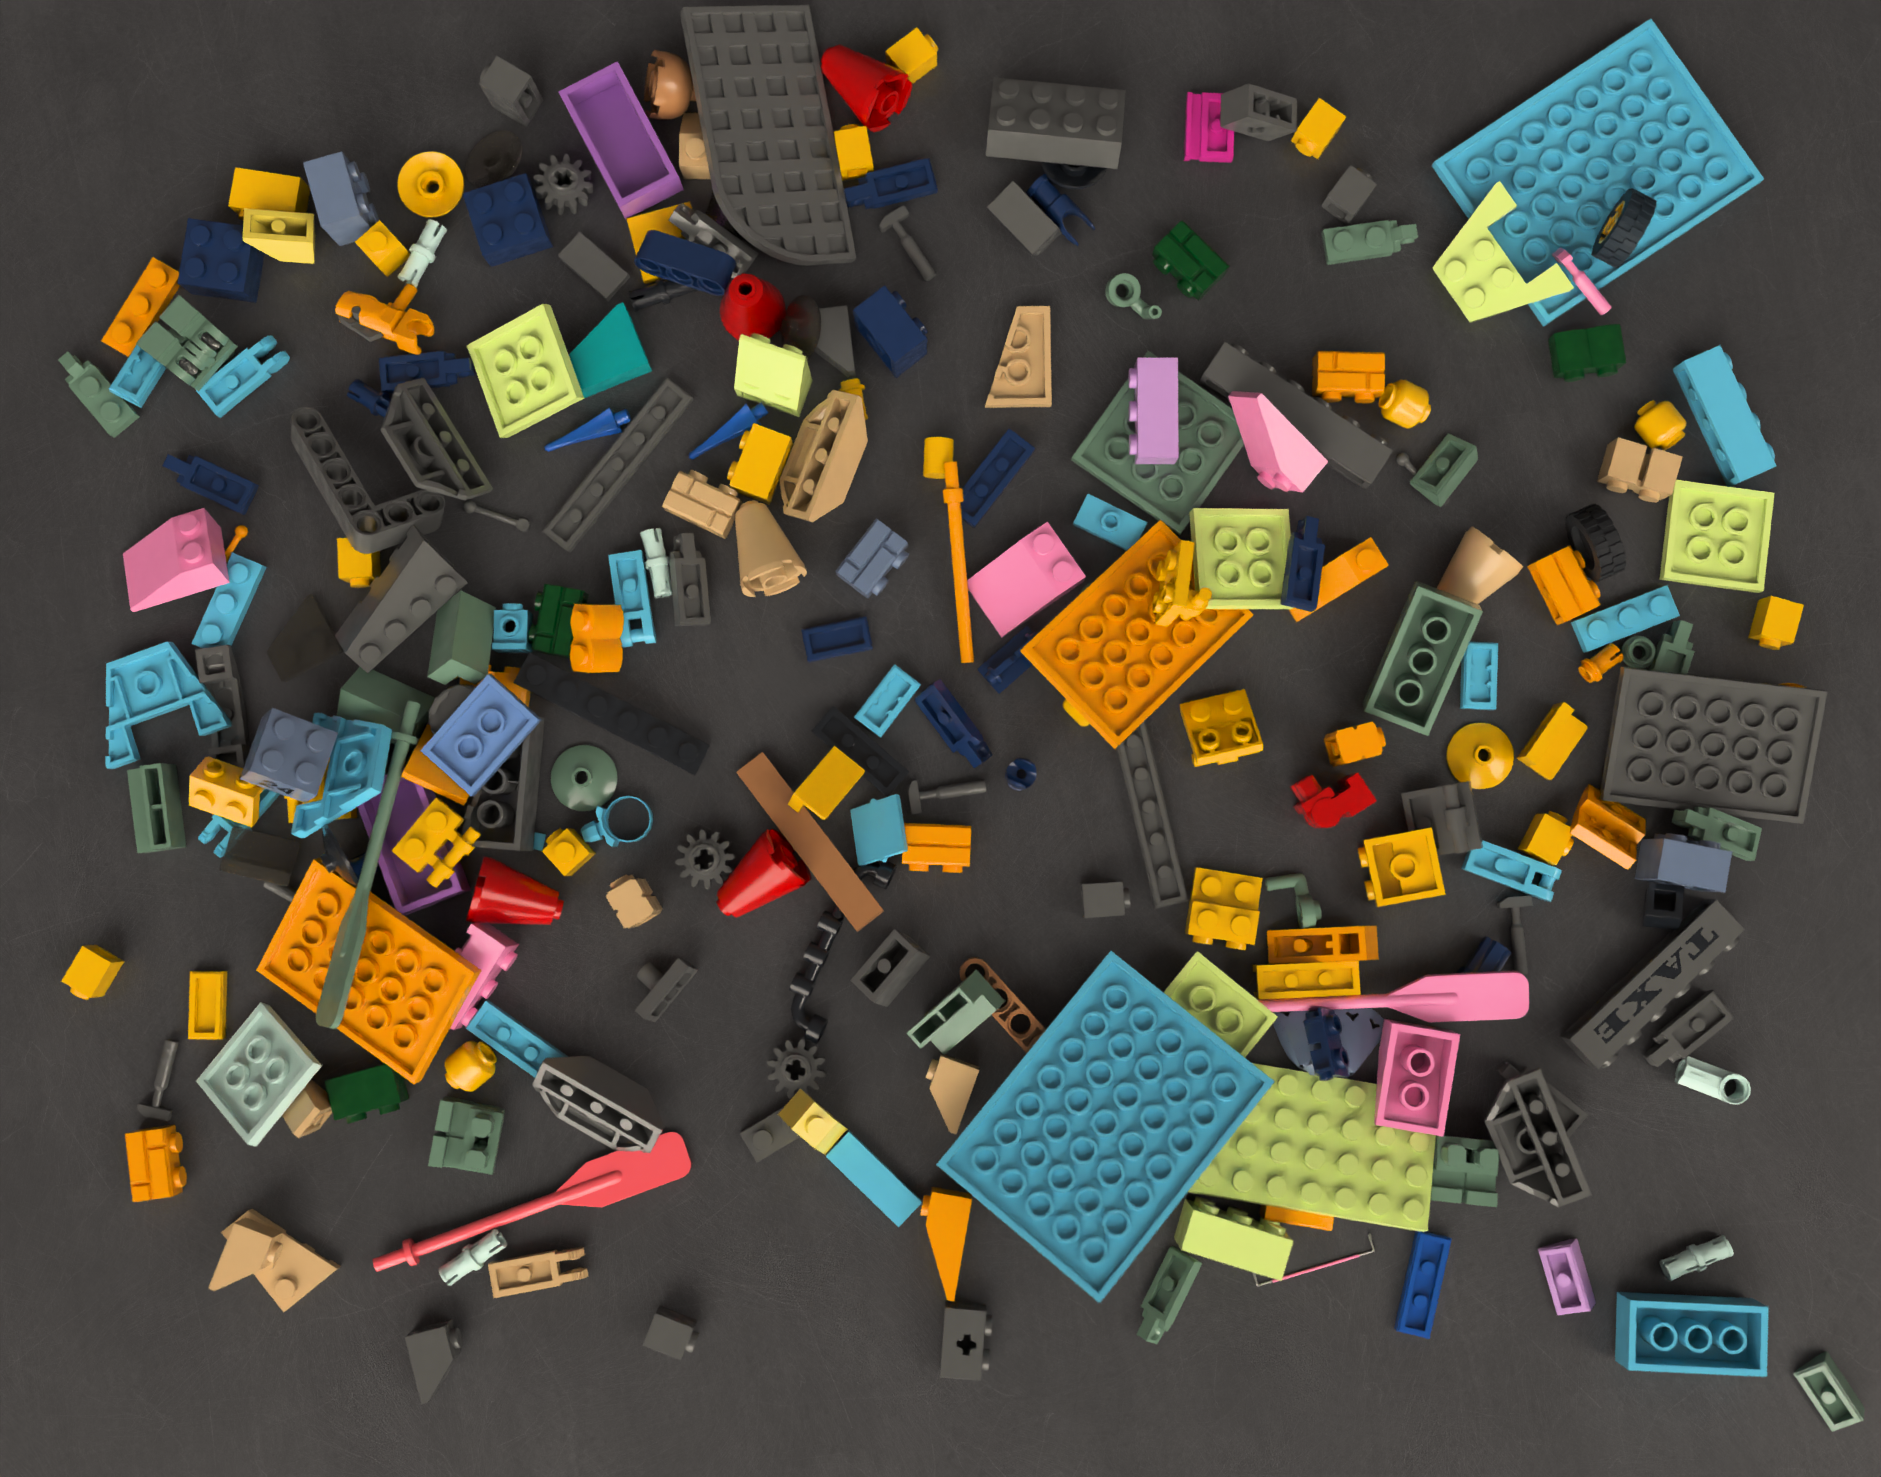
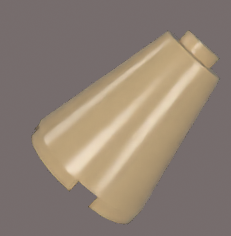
(764, 552)
(1478, 568)

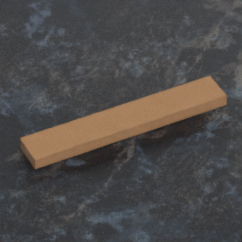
(810, 842)

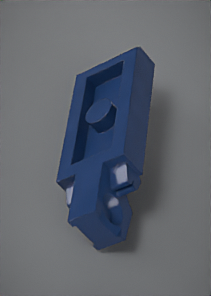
(893, 185)
(437, 368)
(213, 482)
(1303, 566)
(953, 723)

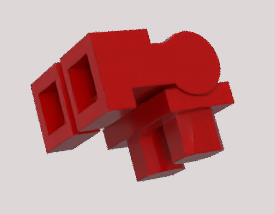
(1323, 807)

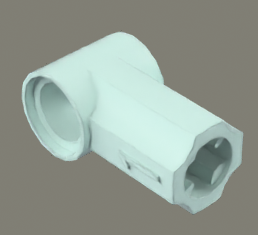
(1711, 1080)

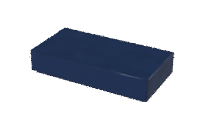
(837, 639)

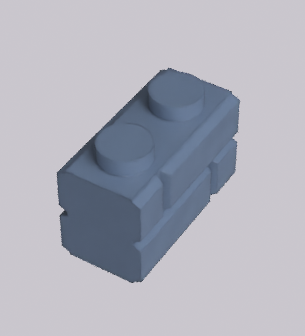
(873, 559)

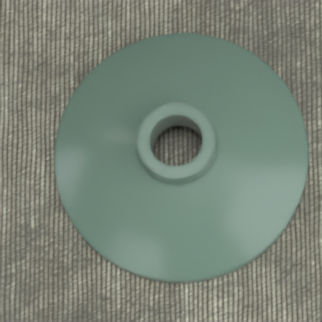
(600, 783)

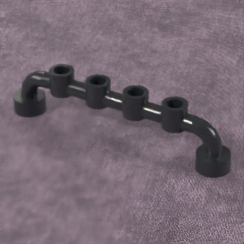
(818, 953)

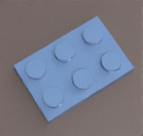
(481, 735)

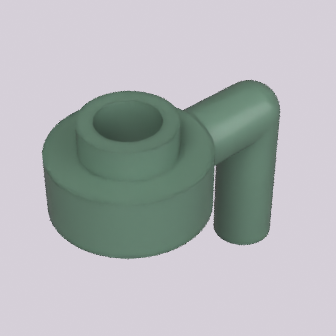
(1131, 297)
(1306, 908)

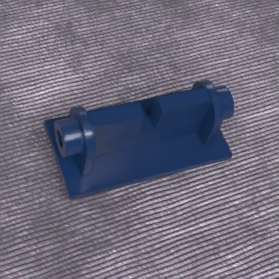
(1008, 661)
(1325, 1028)

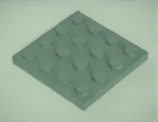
(1165, 491)

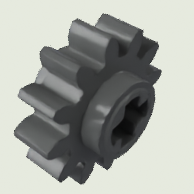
(561, 174)
(696, 850)
(785, 1074)

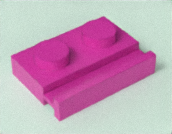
(1203, 133)

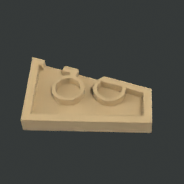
(1025, 364)
(296, 1269)

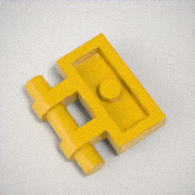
(429, 835)

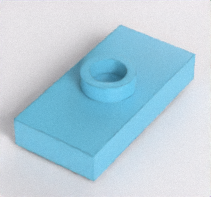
(137, 377)
(1109, 522)
(1479, 676)
(887, 701)

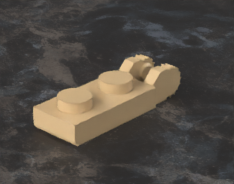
(533, 1272)

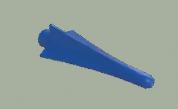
(602, 425)
(732, 428)

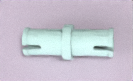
(422, 253)
(657, 562)
(472, 1257)
(1696, 1258)

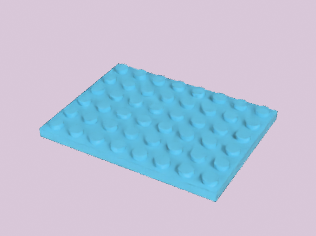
(1585, 141)
(1105, 1125)

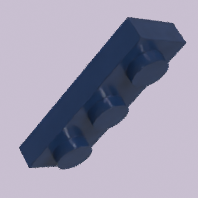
(994, 476)

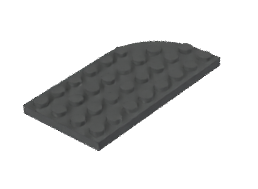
(769, 130)

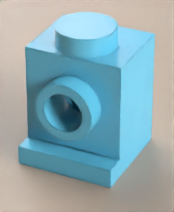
(518, 639)

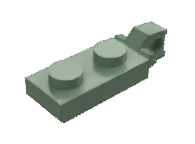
(1366, 240)
(93, 390)
(1674, 650)
(1715, 826)
(1167, 1293)

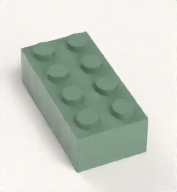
(1422, 658)

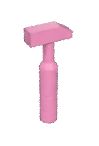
(1583, 282)

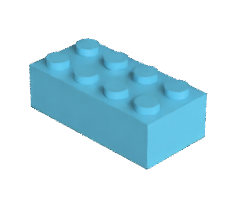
(1691, 1334)

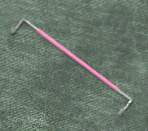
(1318, 1267)

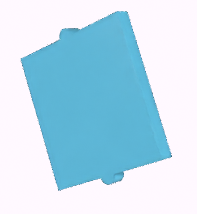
(879, 830)

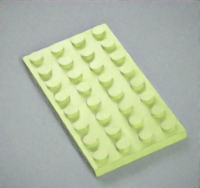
(1321, 1154)

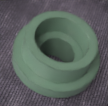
(1647, 648)

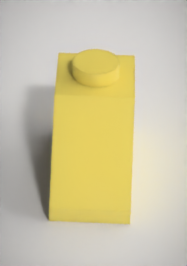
(281, 234)
(812, 1122)

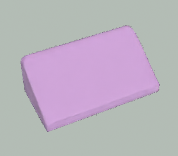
(1567, 1277)

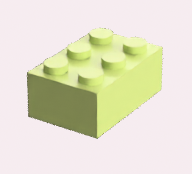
(1233, 1238)

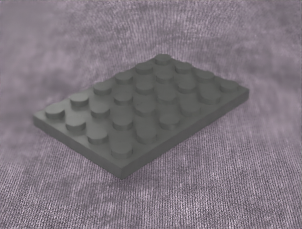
(1712, 744)

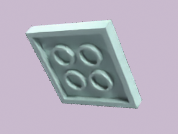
(258, 1074)

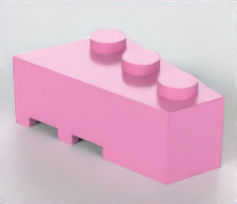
(491, 953)

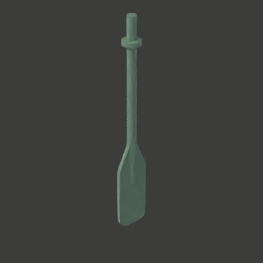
(353, 926)

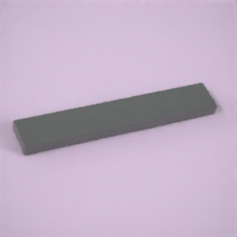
(618, 465)
(1151, 819)

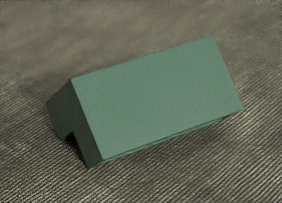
(462, 640)
(382, 701)
(156, 808)
(957, 1014)

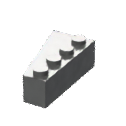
(399, 600)
(508, 801)

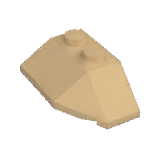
(824, 457)

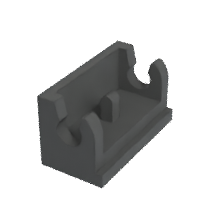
(1024, 219)

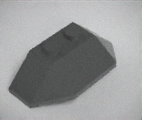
(431, 444)
(600, 1102)
(1535, 1141)

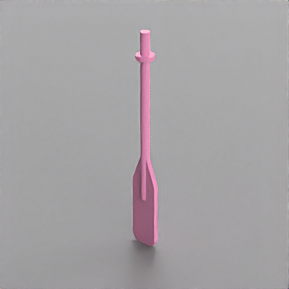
(1434, 998)

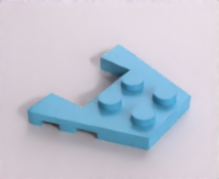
(151, 686)
(352, 775)

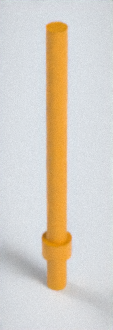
(953, 497)

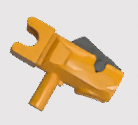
(390, 321)

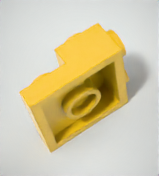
(1401, 867)
(1223, 908)

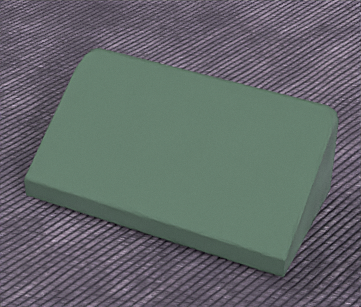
(1445, 469)
(1830, 1392)

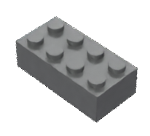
(1055, 123)

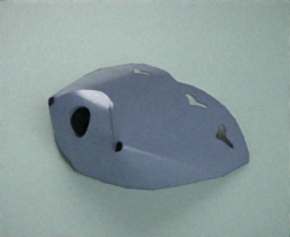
(1356, 1037)

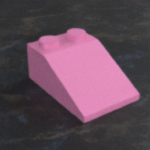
(1274, 445)
(176, 561)
(1025, 579)
(1415, 1076)

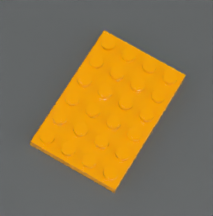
(1112, 654)
(404, 979)

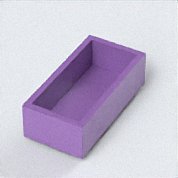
(621, 140)
(406, 887)

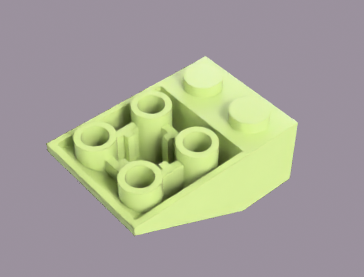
(772, 374)

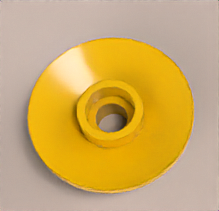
(420, 174)
(1464, 759)

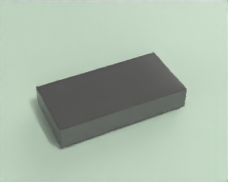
(593, 266)

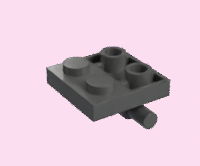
(1450, 814)

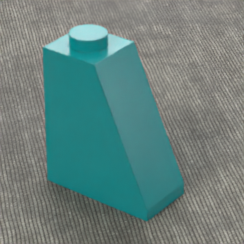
(609, 354)

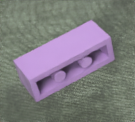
(1154, 411)

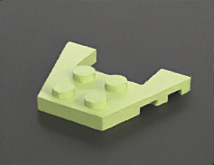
(1480, 272)

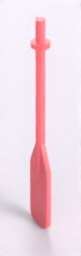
(593, 1185)

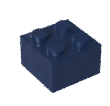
(507, 220)
(219, 262)
(891, 331)

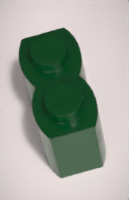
(1587, 351)

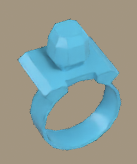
(594, 831)

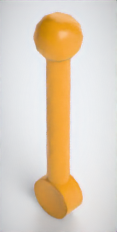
(241, 531)

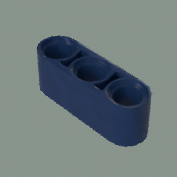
(685, 262)

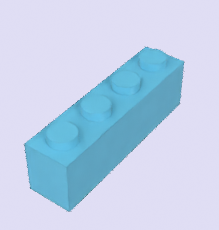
(1724, 416)

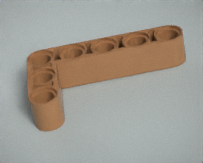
(1011, 1007)

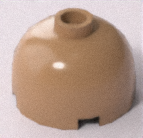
(668, 86)

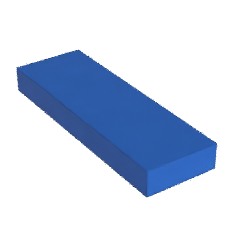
(1422, 1284)

